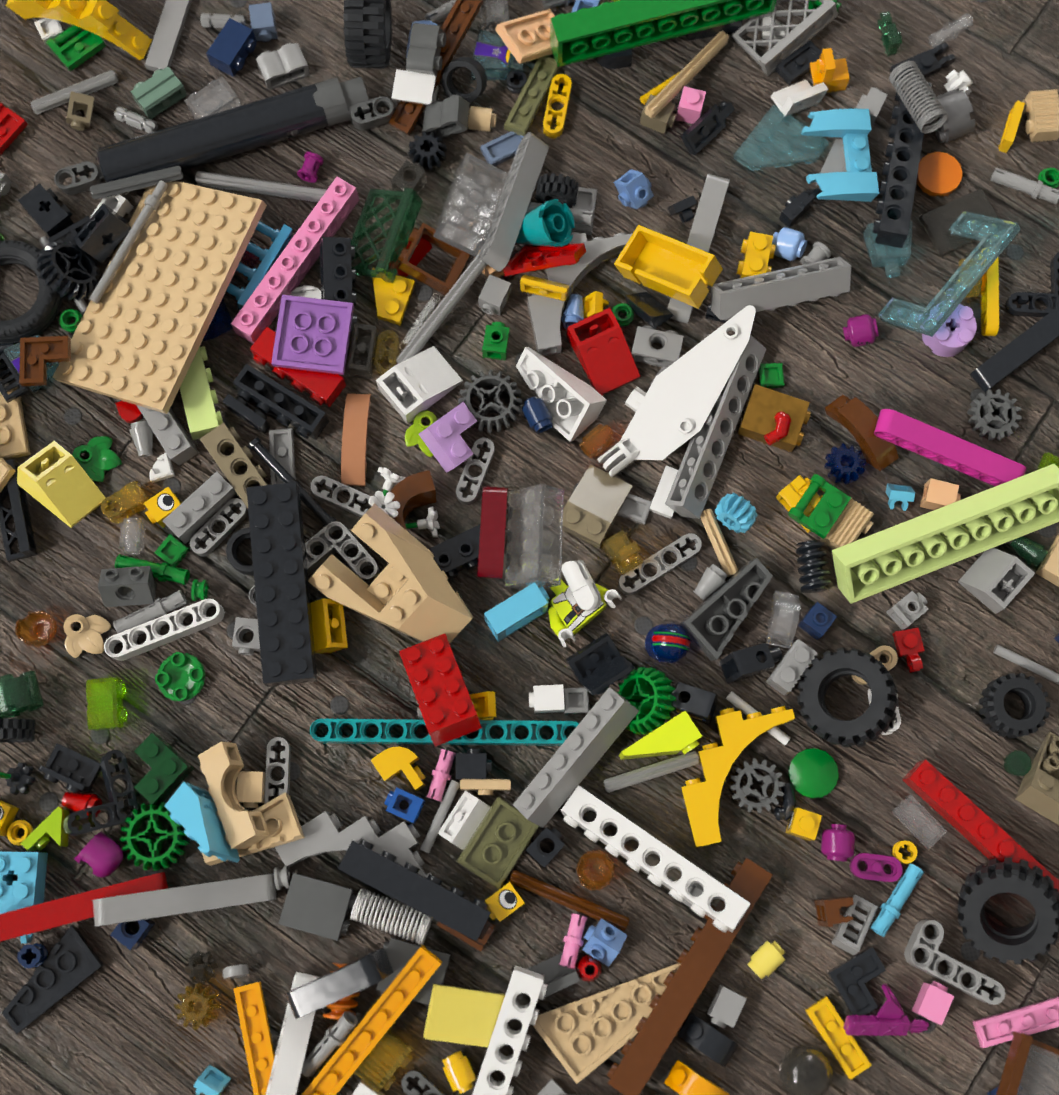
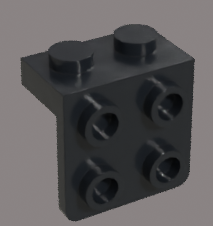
(599, 665)

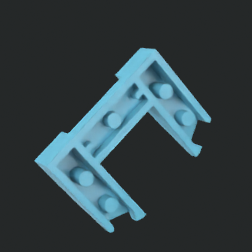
(858, 181)

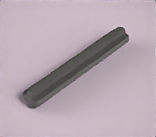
(136, 182)

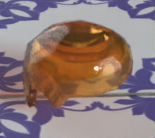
(36, 628)
(595, 870)

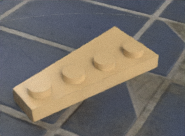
(280, 822)

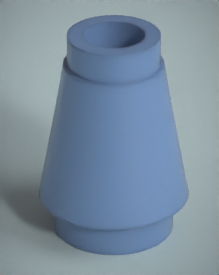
(573, 311)

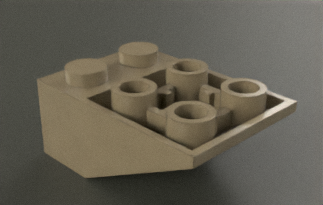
(1041, 784)

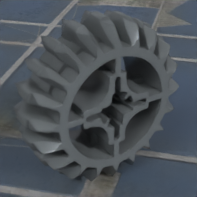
(500, 385)

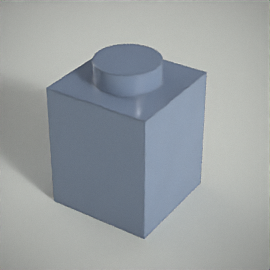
(263, 21)

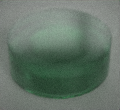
(1017, 763)

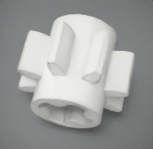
(958, 80)

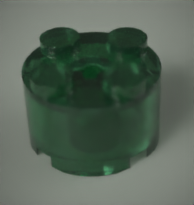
(19, 694)

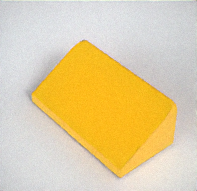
(544, 287)

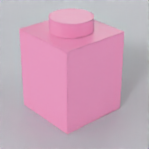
(690, 105)
(933, 1002)

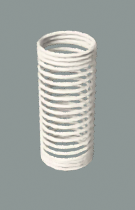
(361, 903)

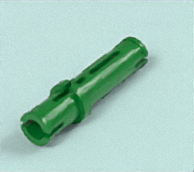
(160, 571)

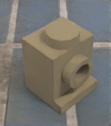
(80, 103)

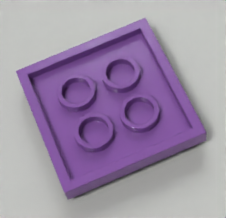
(312, 334)

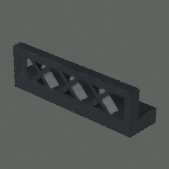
(22, 519)

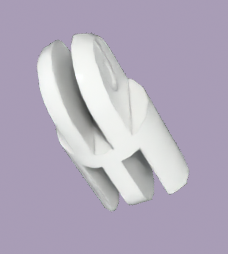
(581, 585)

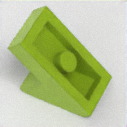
(52, 827)

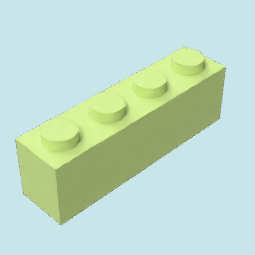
(199, 398)

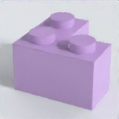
(445, 440)

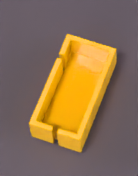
(668, 266)

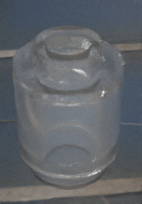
(132, 536)

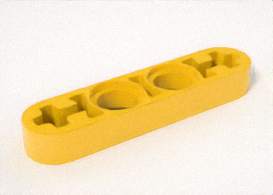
(990, 300)

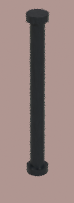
(256, 445)

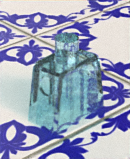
(887, 256)

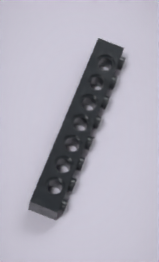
(900, 175)

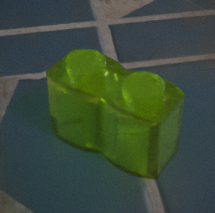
(105, 703)

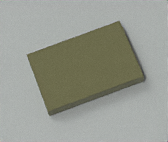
(497, 843)

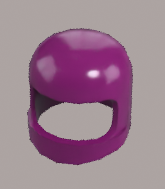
(102, 855)

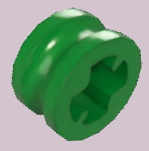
(199, 590)

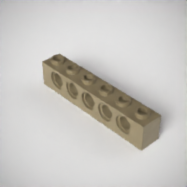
(216, 443)

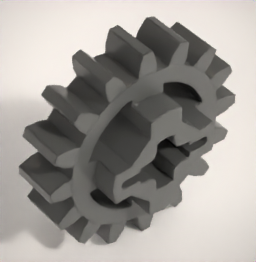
(987, 423)
(767, 780)

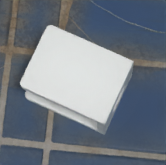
(414, 88)

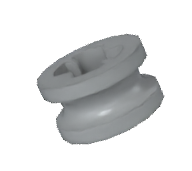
(282, 877)

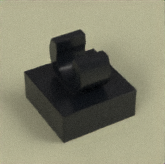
(682, 207)

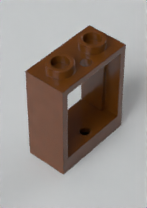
(427, 233)

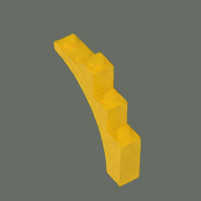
(92, 15)
(735, 735)

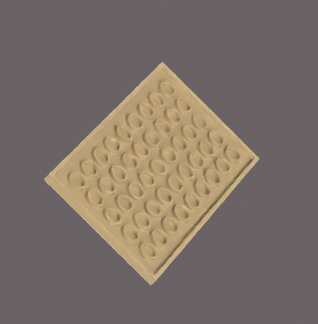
(162, 296)

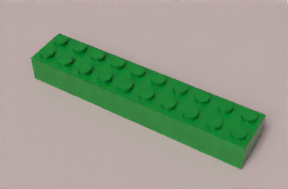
(641, 22)

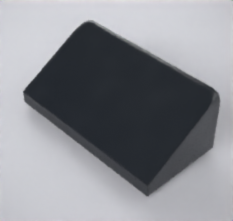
(648, 308)

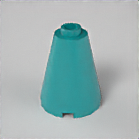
(547, 225)

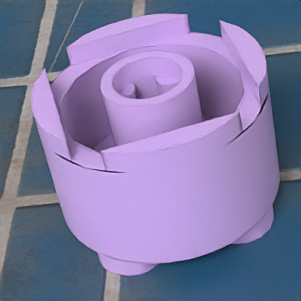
(954, 333)

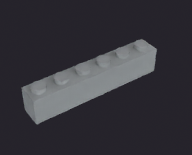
(781, 287)
(575, 758)

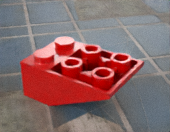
(603, 351)

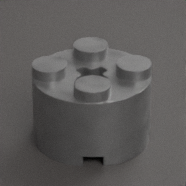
(958, 121)

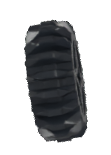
(54, 265)

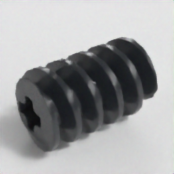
(812, 566)

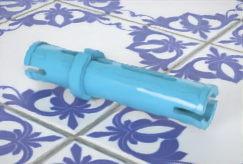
(899, 896)

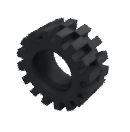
(557, 188)
(17, 730)

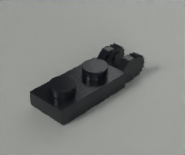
(928, 62)

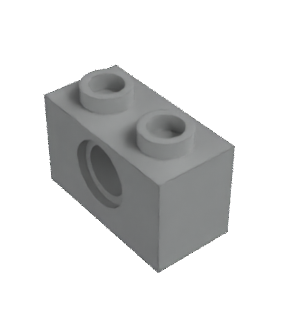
(645, 353)

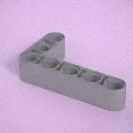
(334, 546)

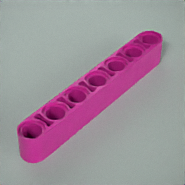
(946, 448)

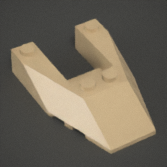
(408, 592)

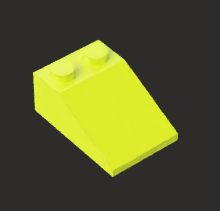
(669, 739)

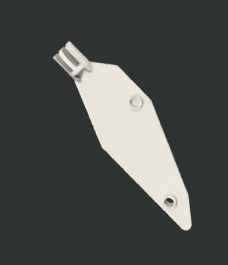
(682, 396)

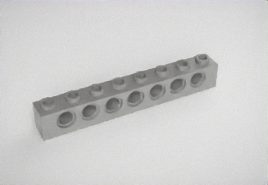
(709, 446)

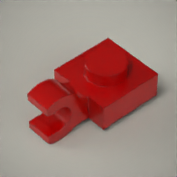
(910, 644)

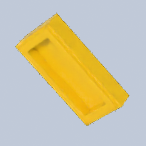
(1011, 126)

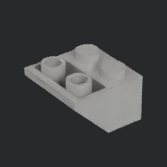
(996, 578)

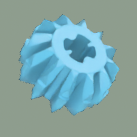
(736, 513)

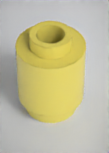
(767, 959)

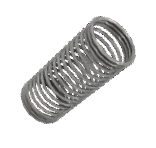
(935, 112)

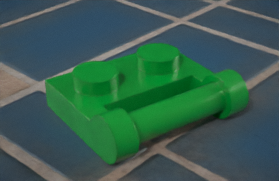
(77, 49)
(826, 510)

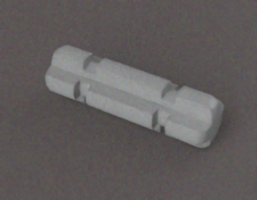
(219, 20)
(135, 120)

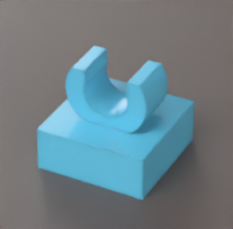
(899, 493)
(211, 1082)

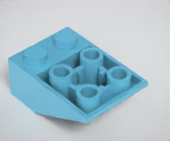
(198, 815)

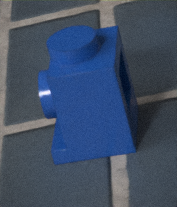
(412, 812)

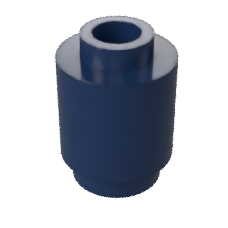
(537, 414)

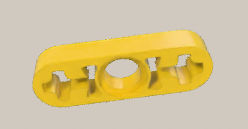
(555, 97)

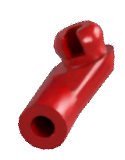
(782, 428)

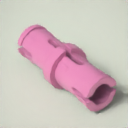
(441, 775)
(573, 941)

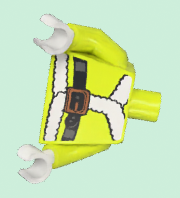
(567, 617)

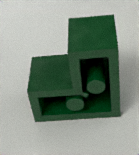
(167, 769)

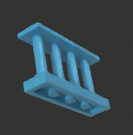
(267, 257)

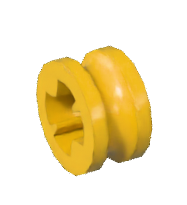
(910, 847)

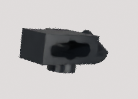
(798, 206)

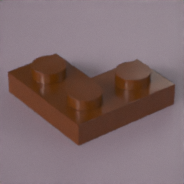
(36, 353)

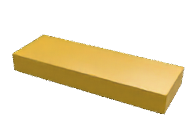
(842, 1046)

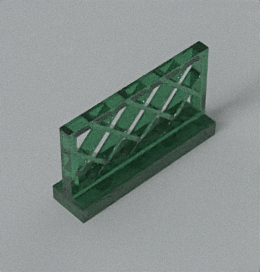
(396, 235)

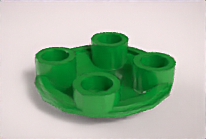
(180, 676)
(813, 773)

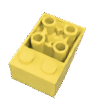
(59, 484)

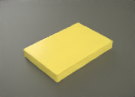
(462, 1015)

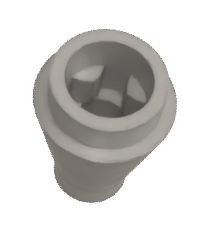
(142, 437)
(710, 581)

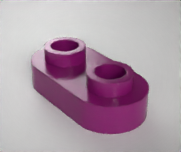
(875, 867)

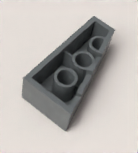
(721, 614)

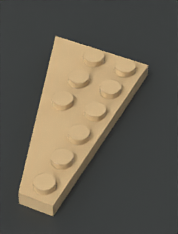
(600, 1024)

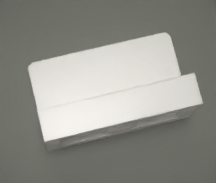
(798, 97)
(464, 820)

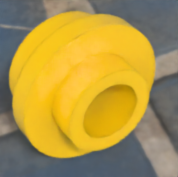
(13, 830)

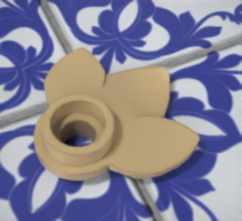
(88, 636)

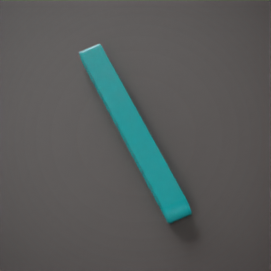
(409, 737)

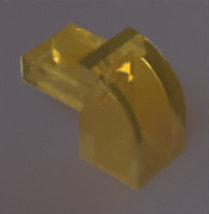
(622, 552)

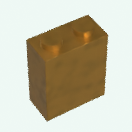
(760, 415)

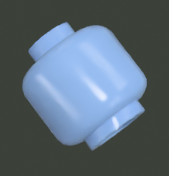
(789, 243)

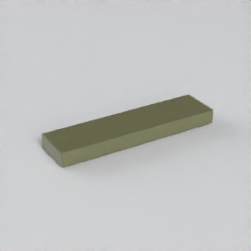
(532, 96)

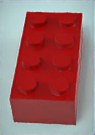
(440, 690)

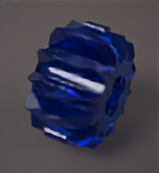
(846, 472)

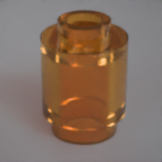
(597, 440)

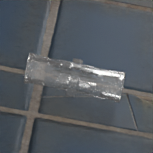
(951, 30)

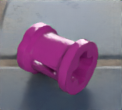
(310, 167)

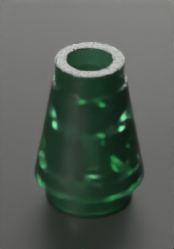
(1029, 550)

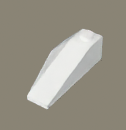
(569, 399)

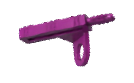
(887, 1021)

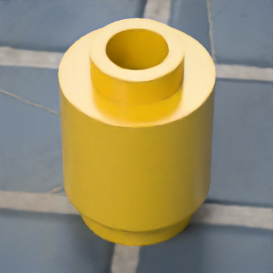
(459, 1072)

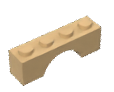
(221, 767)

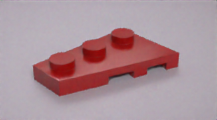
(542, 257)

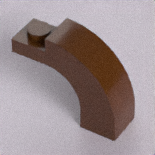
(861, 424)
(412, 493)

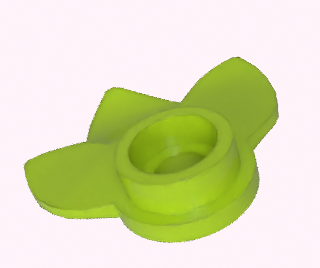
(412, 433)

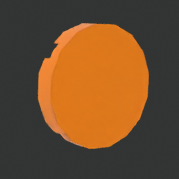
(939, 174)

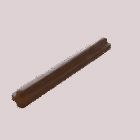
(568, 900)

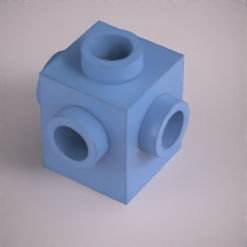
(634, 189)
(604, 942)

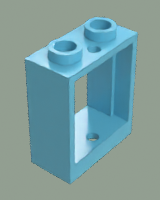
(517, 611)

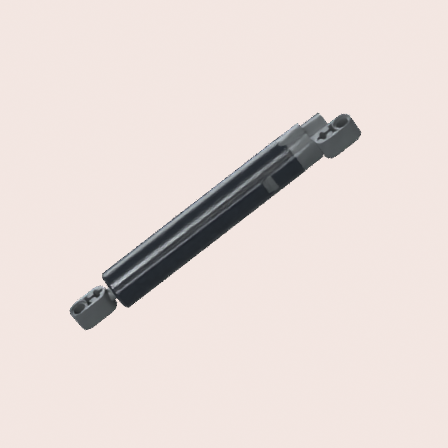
(232, 132)

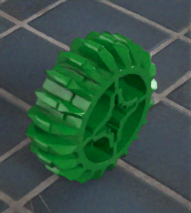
(651, 695)
(134, 837)

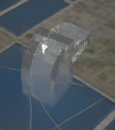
(783, 619)

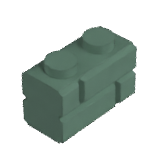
(158, 92)

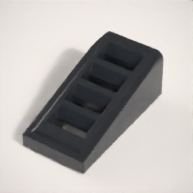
(4, 362)

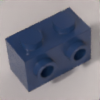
(231, 47)

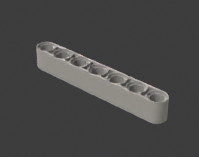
(514, 202)
(702, 231)
(184, 899)

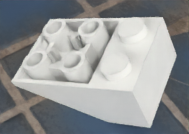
(418, 383)

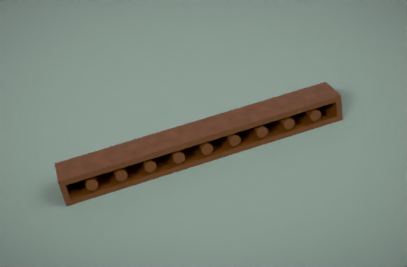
(683, 987)

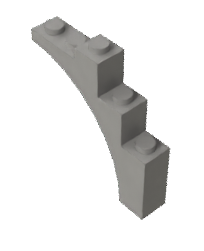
(547, 312)
(324, 836)

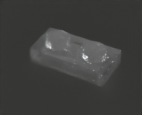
(919, 821)

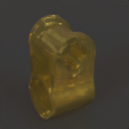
(127, 502)

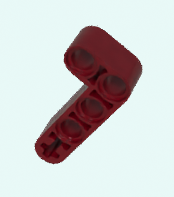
(492, 532)

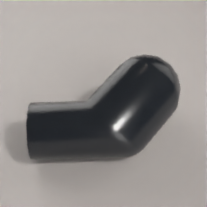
(789, 803)

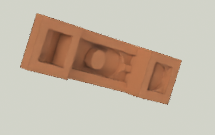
(355, 439)

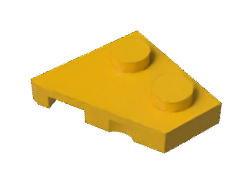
(392, 298)

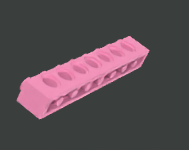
(295, 260)

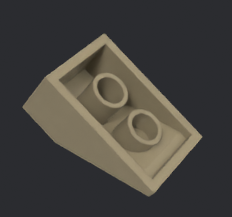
(594, 506)

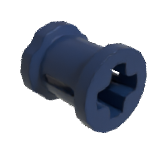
(24, 955)

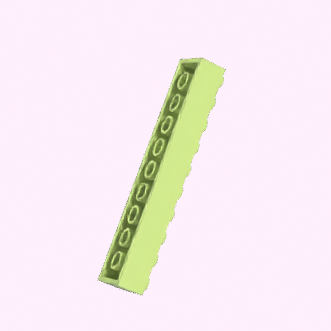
(948, 534)

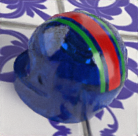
(667, 642)

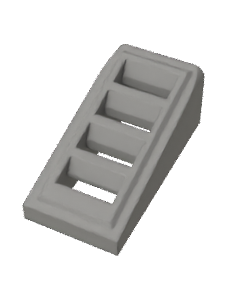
(845, 944)

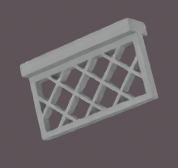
(793, 40)

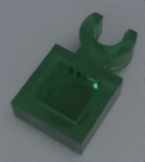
(890, 36)

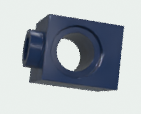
(817, 621)
(132, 941)

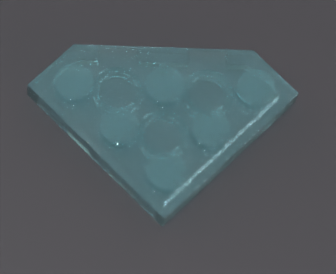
(779, 143)

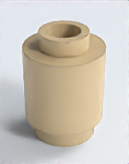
(481, 118)

